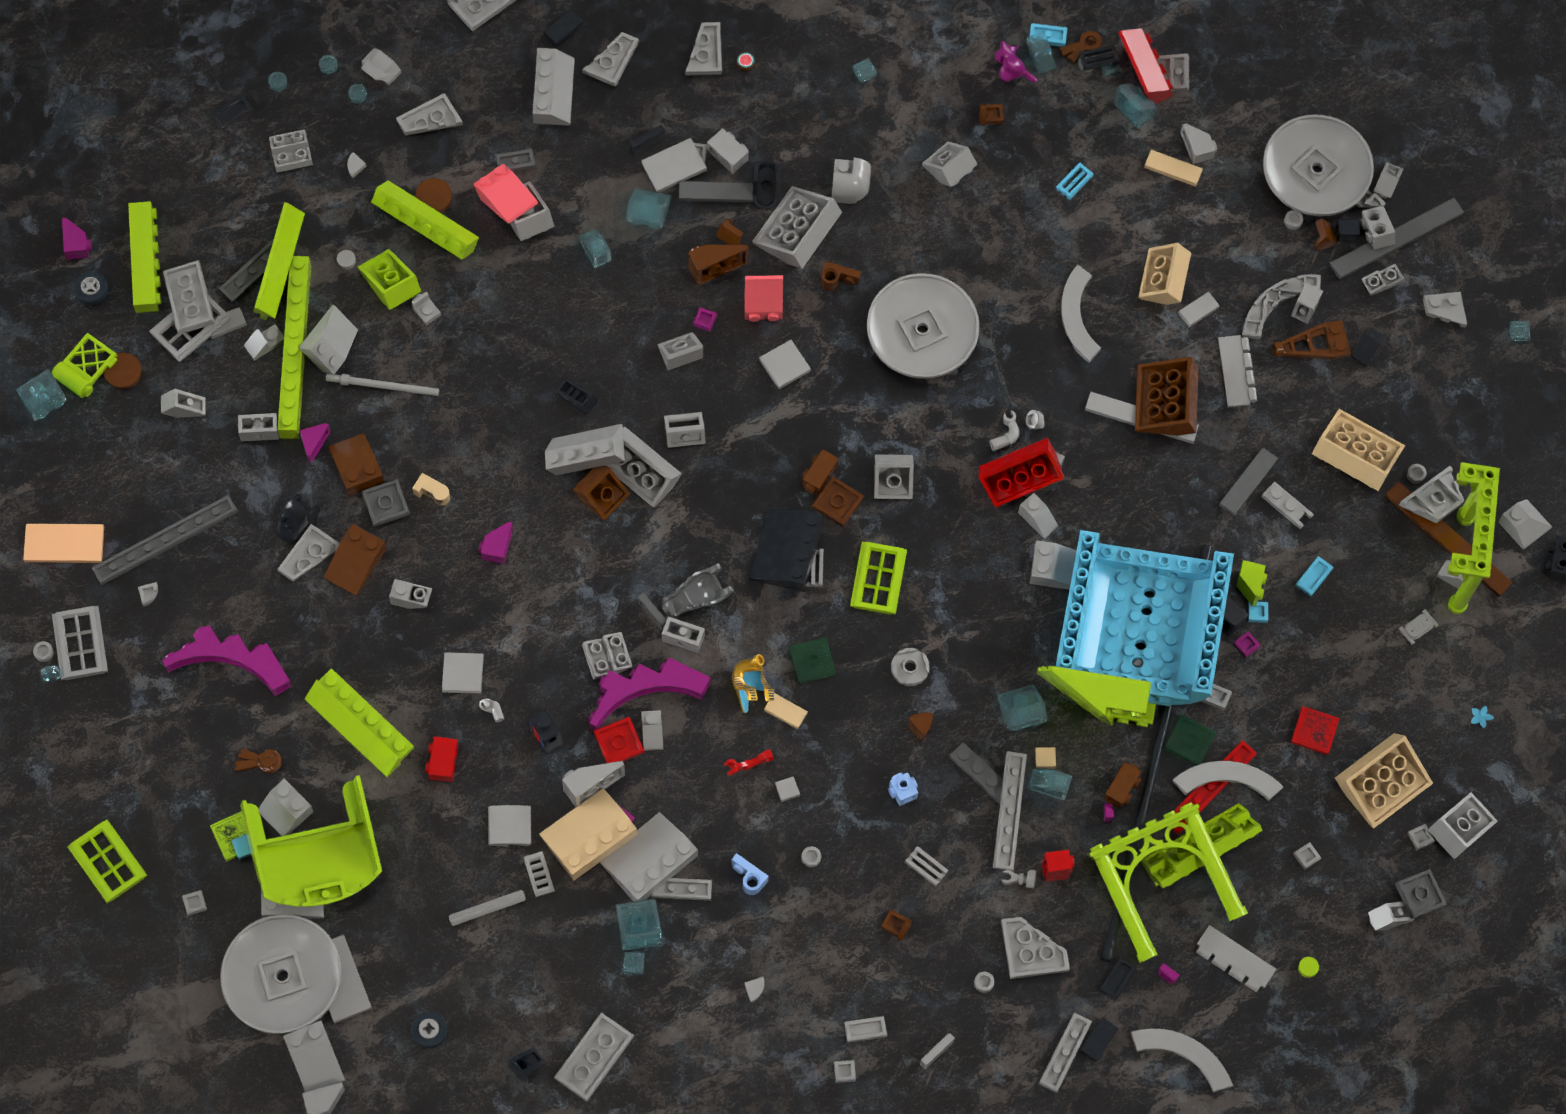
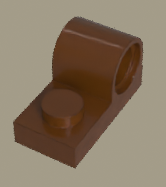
(839, 273)

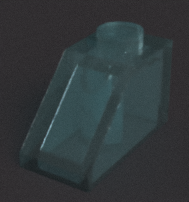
(1040, 52)
(595, 247)
(1050, 783)

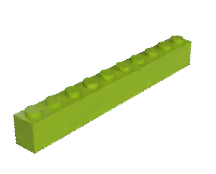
(293, 357)

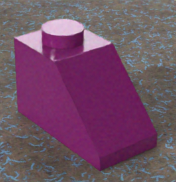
(75, 241)
(496, 544)

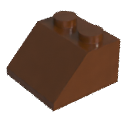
(601, 491)

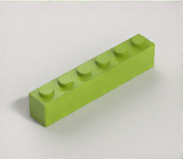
(425, 219)
(143, 257)

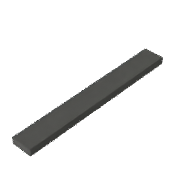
(1403, 235)
(164, 540)

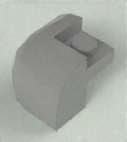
(851, 180)

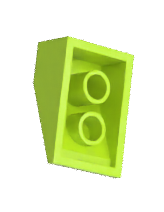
(390, 279)

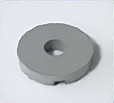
(906, 677)

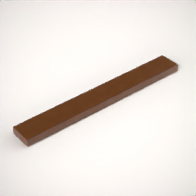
(1447, 538)

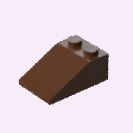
(716, 260)
(356, 464)
(355, 560)

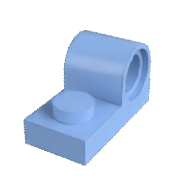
(751, 872)

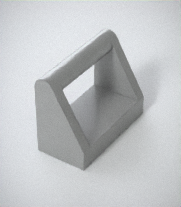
(686, 434)

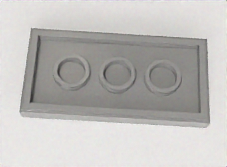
(188, 297)
(351, 995)
(594, 1057)

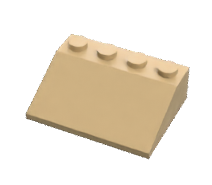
(1358, 449)
(1384, 779)
(589, 833)

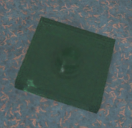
(812, 660)
(1190, 740)

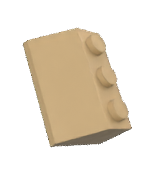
(1165, 274)

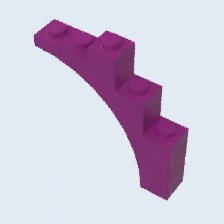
(233, 651)
(671, 678)

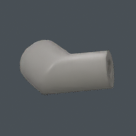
(492, 707)

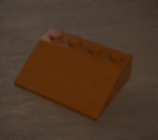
(1167, 397)

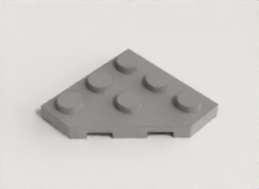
(1031, 951)

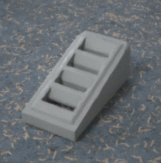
(533, 858)

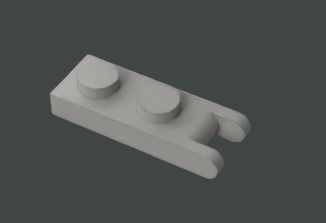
(1286, 504)

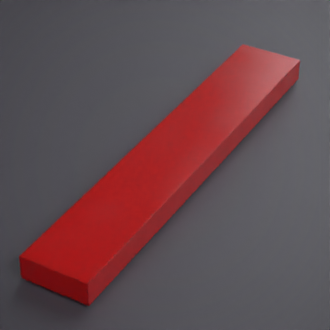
(1205, 794)

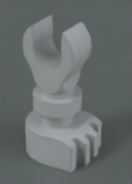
(1029, 880)

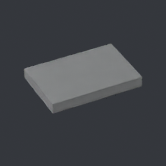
(674, 165)

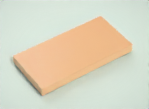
(64, 543)

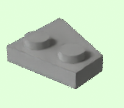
(1177, 70)
(1446, 307)

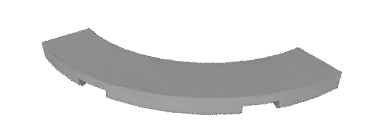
(1271, 299)
(1071, 314)
(1228, 772)
(1187, 1048)

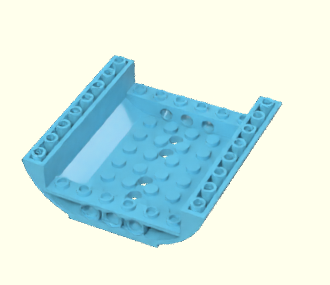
(1179, 635)

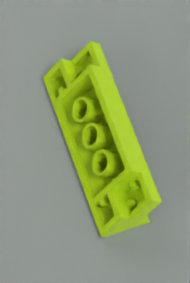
(279, 261)
(358, 722)
(1226, 832)

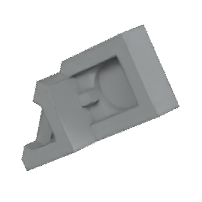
(1370, 201)

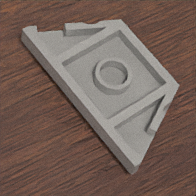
(1435, 498)

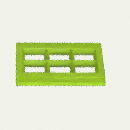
(863, 566)
(121, 849)

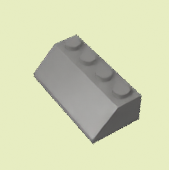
(553, 87)
(585, 450)
(645, 470)

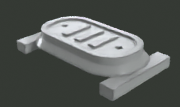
(1418, 626)

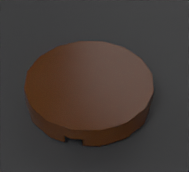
(435, 194)
(124, 372)

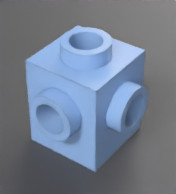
(903, 788)

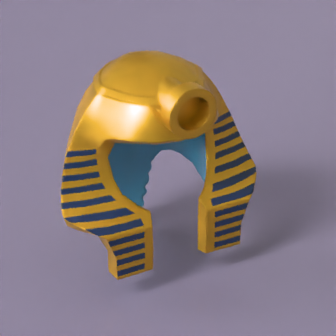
(748, 678)

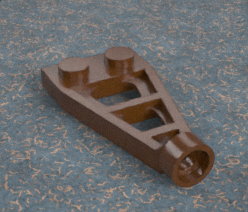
(1335, 337)

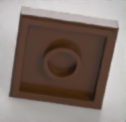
(837, 501)

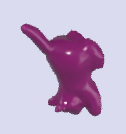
(1012, 66)

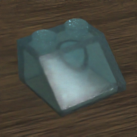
(1134, 104)
(648, 208)
(41, 395)
(1022, 708)
(639, 924)

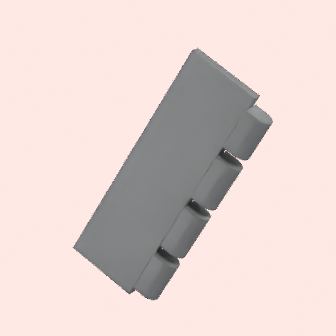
(1235, 371)
(1229, 953)

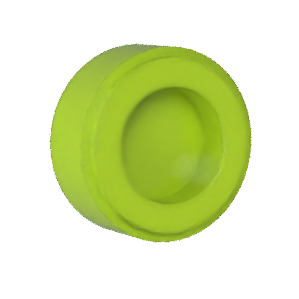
(1308, 967)

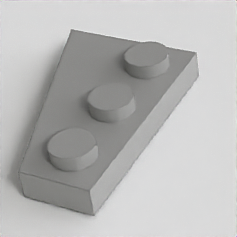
(706, 52)
(613, 61)
(430, 116)
(307, 553)

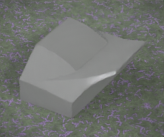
(380, 66)

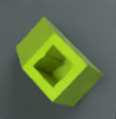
(1250, 581)

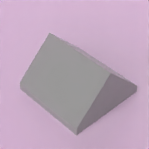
(681, 350)

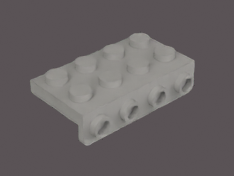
(477, 12)

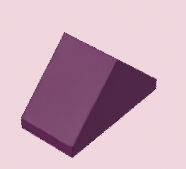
(313, 439)

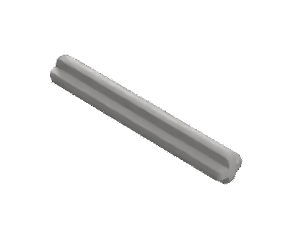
(487, 907)

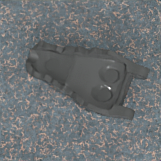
(698, 591)

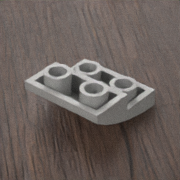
(290, 151)
(606, 655)
(462, 673)
(509, 825)

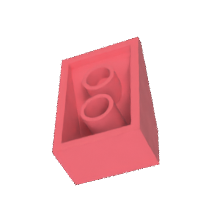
(505, 193)
(763, 297)

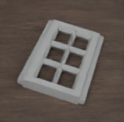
(193, 342)
(97, 638)

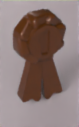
(1088, 41)
(267, 761)

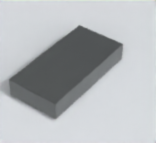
(651, 611)

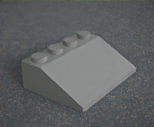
(798, 226)
(650, 858)

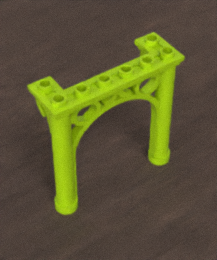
(1481, 508)
(1206, 853)

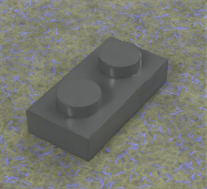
(517, 160)

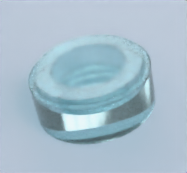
(328, 64)
(277, 81)
(357, 93)
(50, 673)

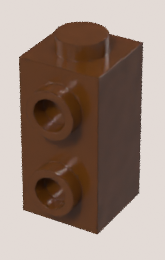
(820, 472)
(1122, 785)

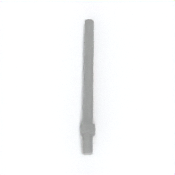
(345, 379)

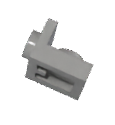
(425, 308)

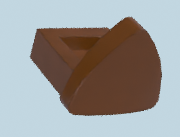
(991, 114)
(729, 233)
(1326, 234)
(920, 724)
(896, 924)

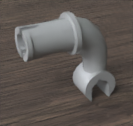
(1010, 437)

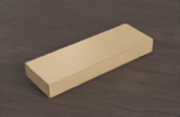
(1173, 168)

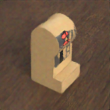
(432, 489)

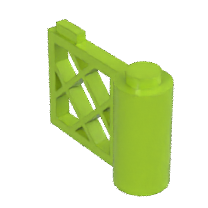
(77, 379)

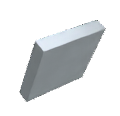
(785, 364)

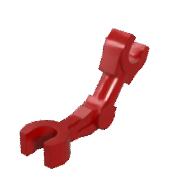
(764, 757)

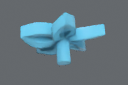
(1480, 716)

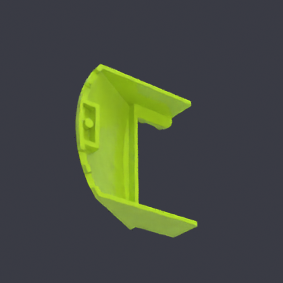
(1104, 695)
(317, 863)

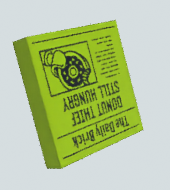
(228, 830)

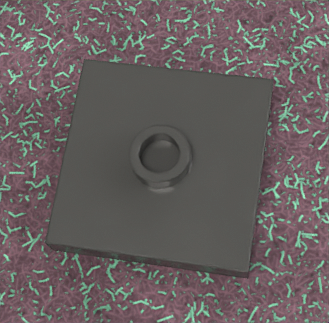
(385, 502)
(1420, 894)

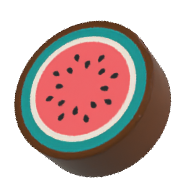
(745, 61)

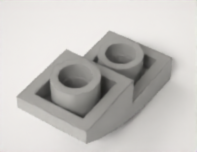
(1383, 280)

